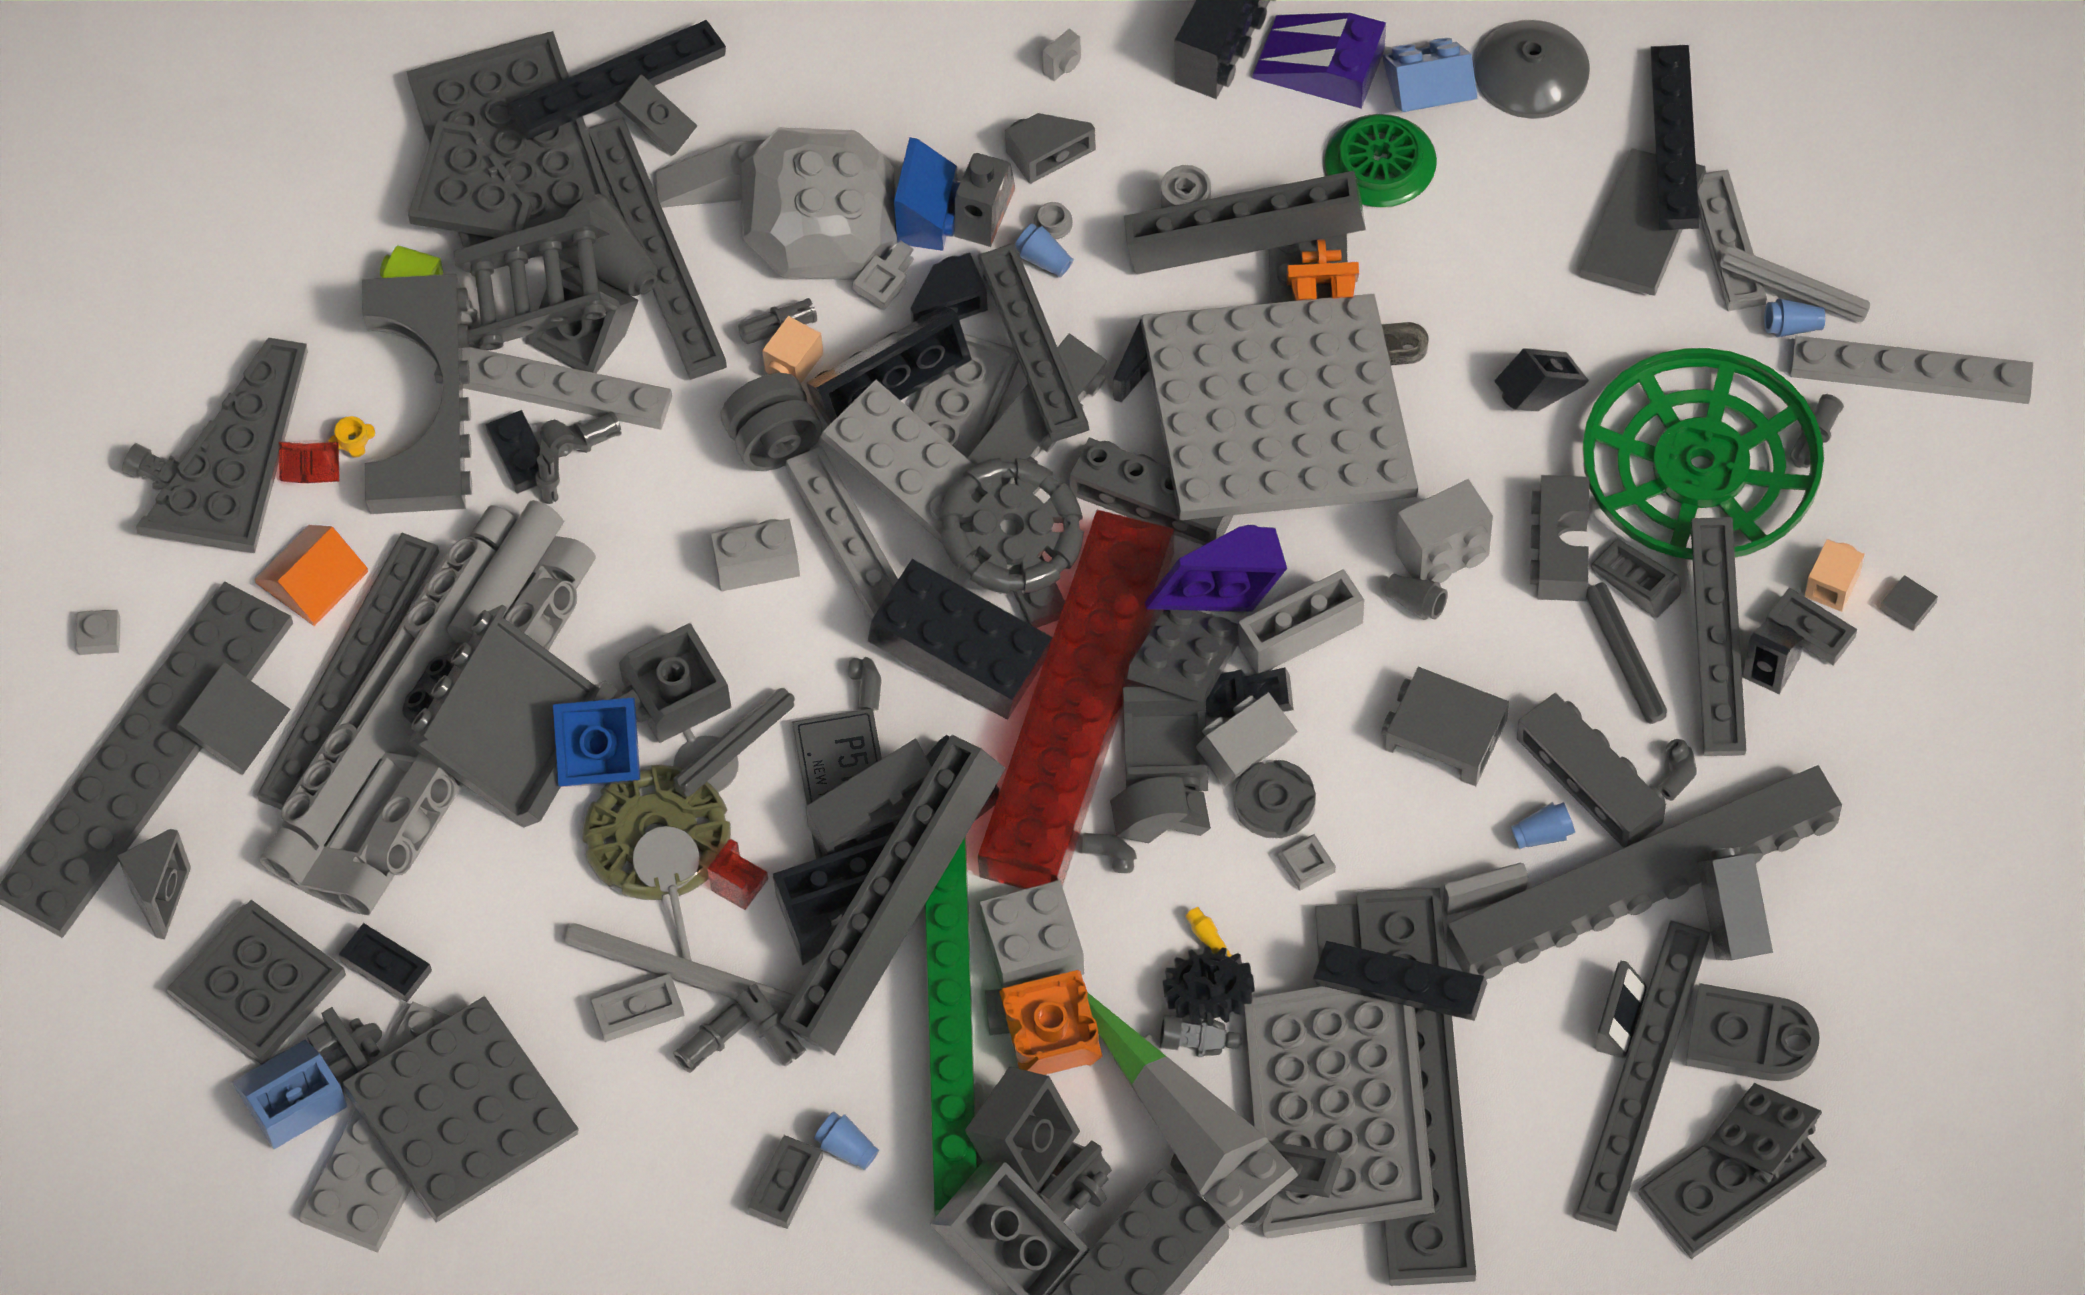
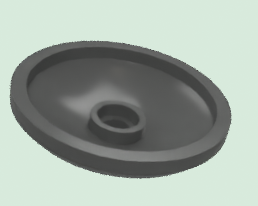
(1532, 83)

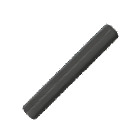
(1626, 653)
(733, 742)

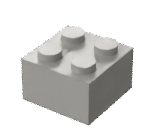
(1444, 533)
(1031, 934)

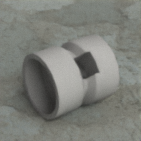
(1184, 185)

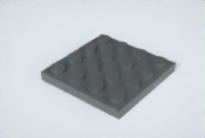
(460, 1108)

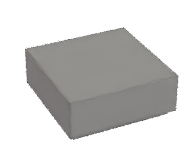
(1307, 862)

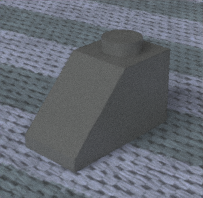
(1047, 143)

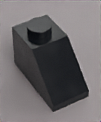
(954, 285)
(1539, 379)
(1772, 655)

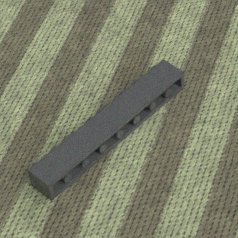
(893, 894)

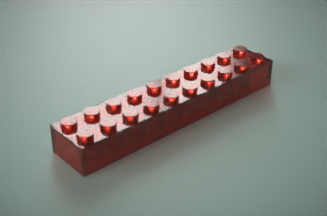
(1075, 703)

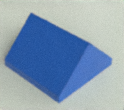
(596, 742)

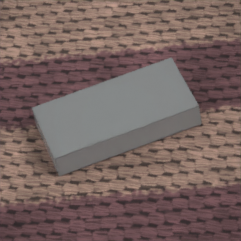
(1484, 888)

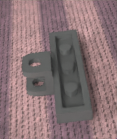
(1315, 1171)

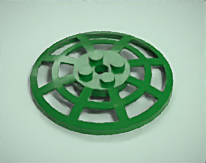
(1705, 438)

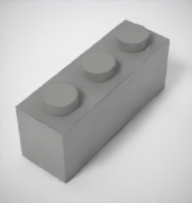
(1300, 622)

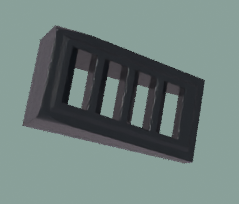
(1132, 366)

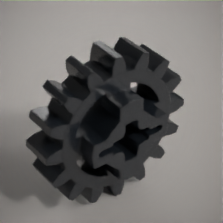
(1208, 985)

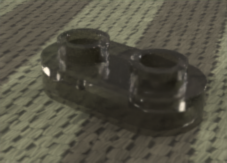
(1402, 334)

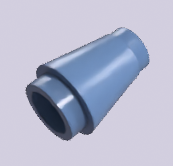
(1043, 250)
(1792, 318)
(1543, 827)
(844, 1139)

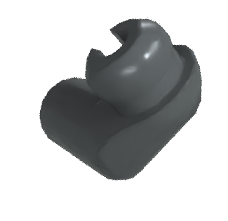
(870, 682)
(1681, 767)
(1113, 846)

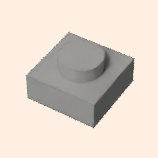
(1062, 55)
(98, 632)

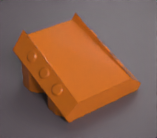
(1051, 1023)

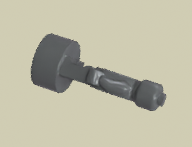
(142, 463)
(1205, 1038)

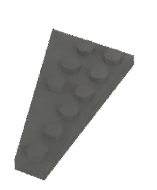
(232, 466)

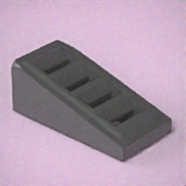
(1655, 594)

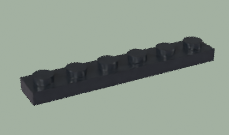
(608, 81)
(1674, 137)

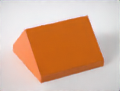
(313, 572)

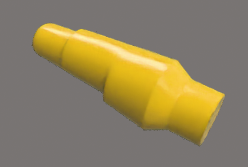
(1205, 930)

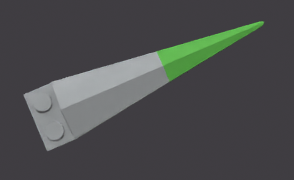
(1217, 1147)

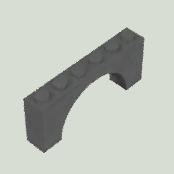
(433, 469)

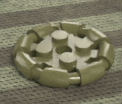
(638, 814)

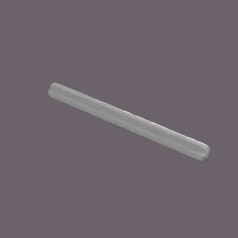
(666, 963)

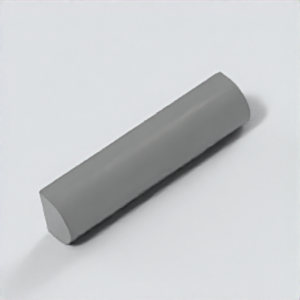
(509, 567)

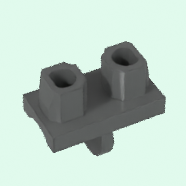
(334, 1035)
(1079, 1181)

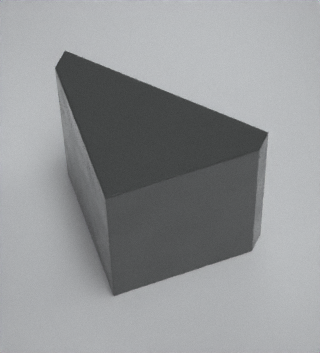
(157, 877)

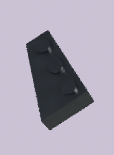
(820, 892)

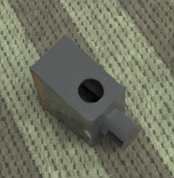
(989, 186)

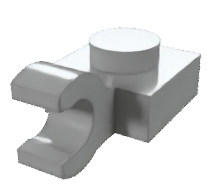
(884, 278)

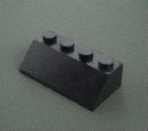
(900, 362)

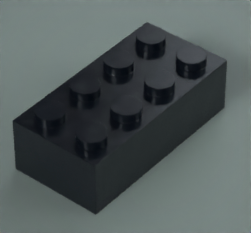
(1213, 42)
(959, 639)

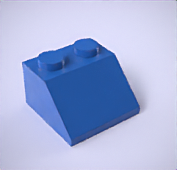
(925, 197)

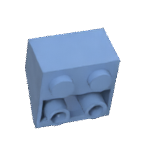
(1430, 75)
(291, 1093)

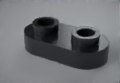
(421, 695)

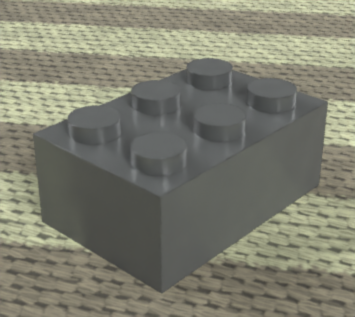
(1009, 1233)

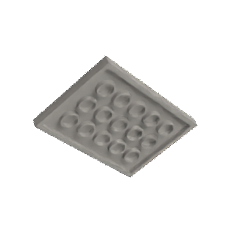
(1348, 1081)

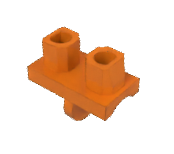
(1306, 276)

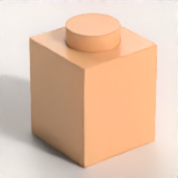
(793, 349)
(1834, 574)

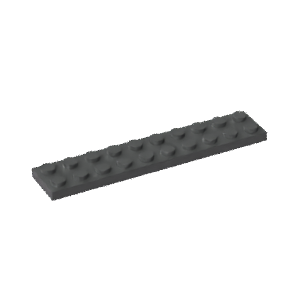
(136, 764)
(1437, 1244)

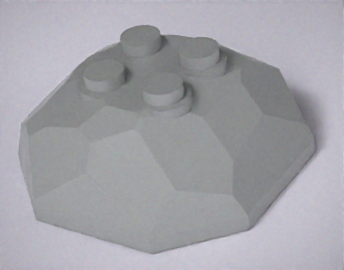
(818, 203)

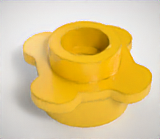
(352, 426)

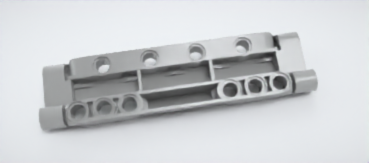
(407, 789)

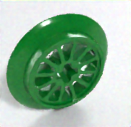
(1388, 191)

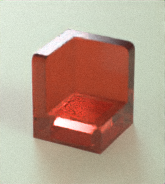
(309, 461)
(735, 876)

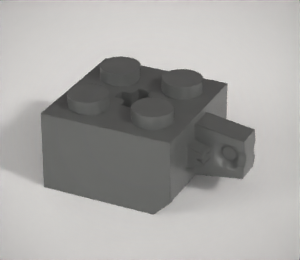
(674, 683)

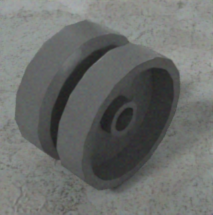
(771, 421)

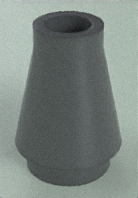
(1417, 595)

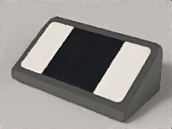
(1621, 1011)

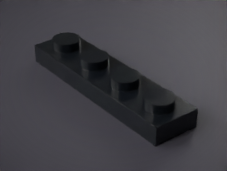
(1400, 980)

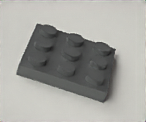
(256, 982)

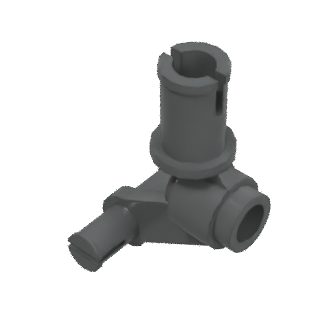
(560, 440)

